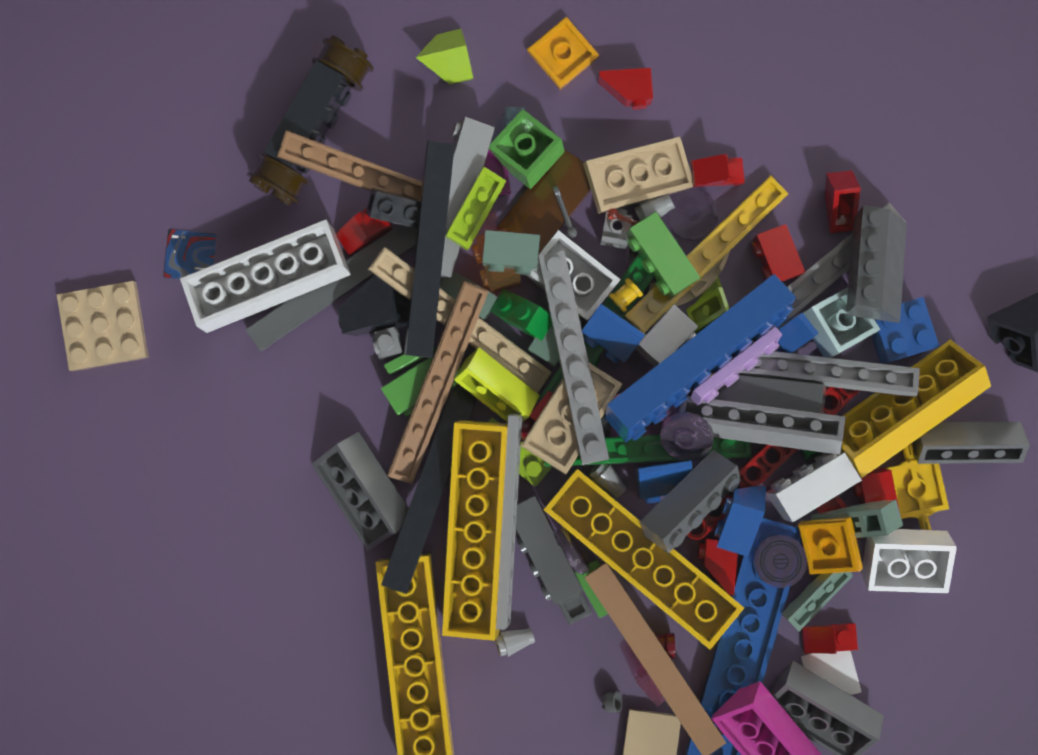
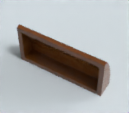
(538, 207)

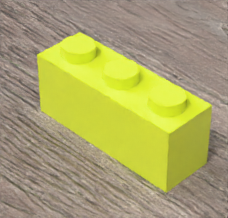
(496, 386)

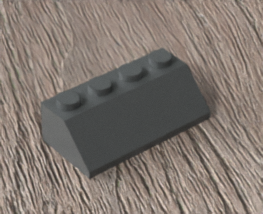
(876, 265)
(362, 490)
(826, 712)

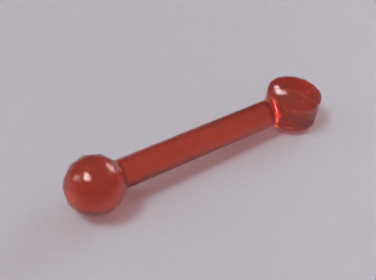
(613, 214)

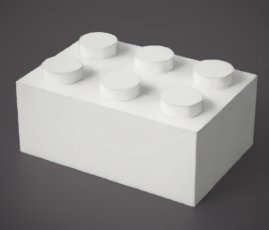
(588, 277)
(812, 485)
(909, 561)

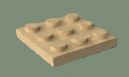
(102, 326)

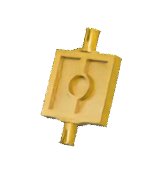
(918, 488)

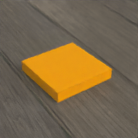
(563, 53)
(830, 545)

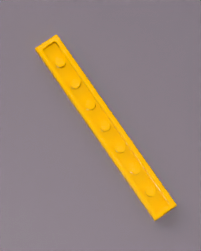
(712, 250)

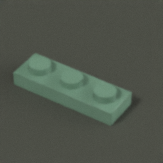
(814, 598)

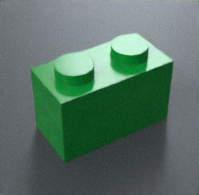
(522, 314)

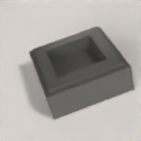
(575, 608)

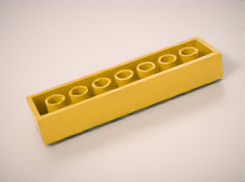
(474, 530)
(659, 575)
(415, 663)

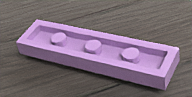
(728, 374)

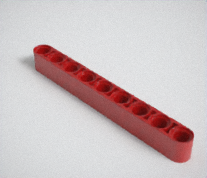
(765, 469)

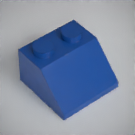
(611, 334)
(660, 479)
(741, 519)

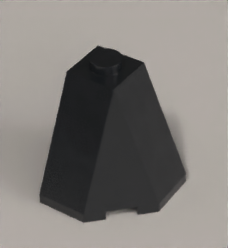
(373, 309)
(1018, 331)

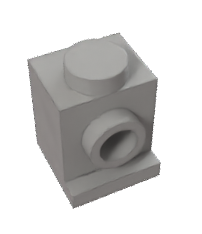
(612, 237)
(387, 343)

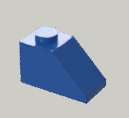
(795, 333)

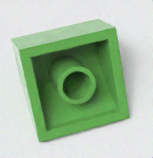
(527, 148)

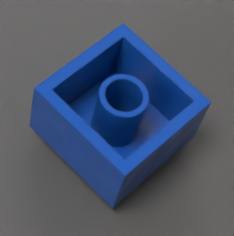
(909, 336)

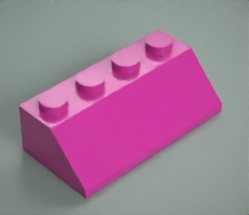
(760, 725)

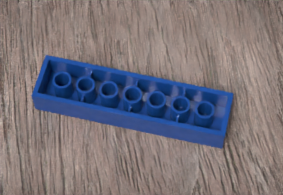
(699, 358)

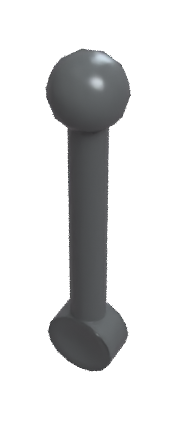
(571, 232)

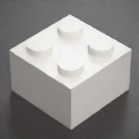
(666, 336)

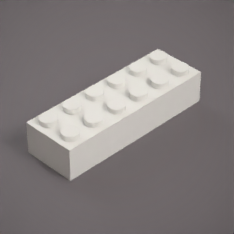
(265, 276)

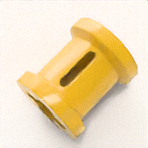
(625, 295)

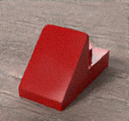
(717, 171)
(829, 638)

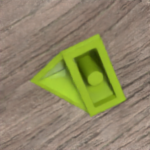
(448, 57)
(708, 306)

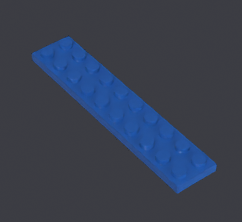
(747, 644)

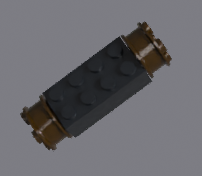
(311, 116)

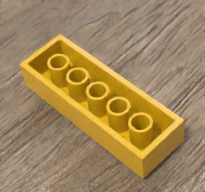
(891, 422)

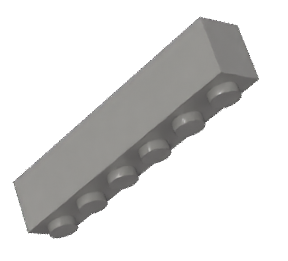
(470, 152)
(771, 425)

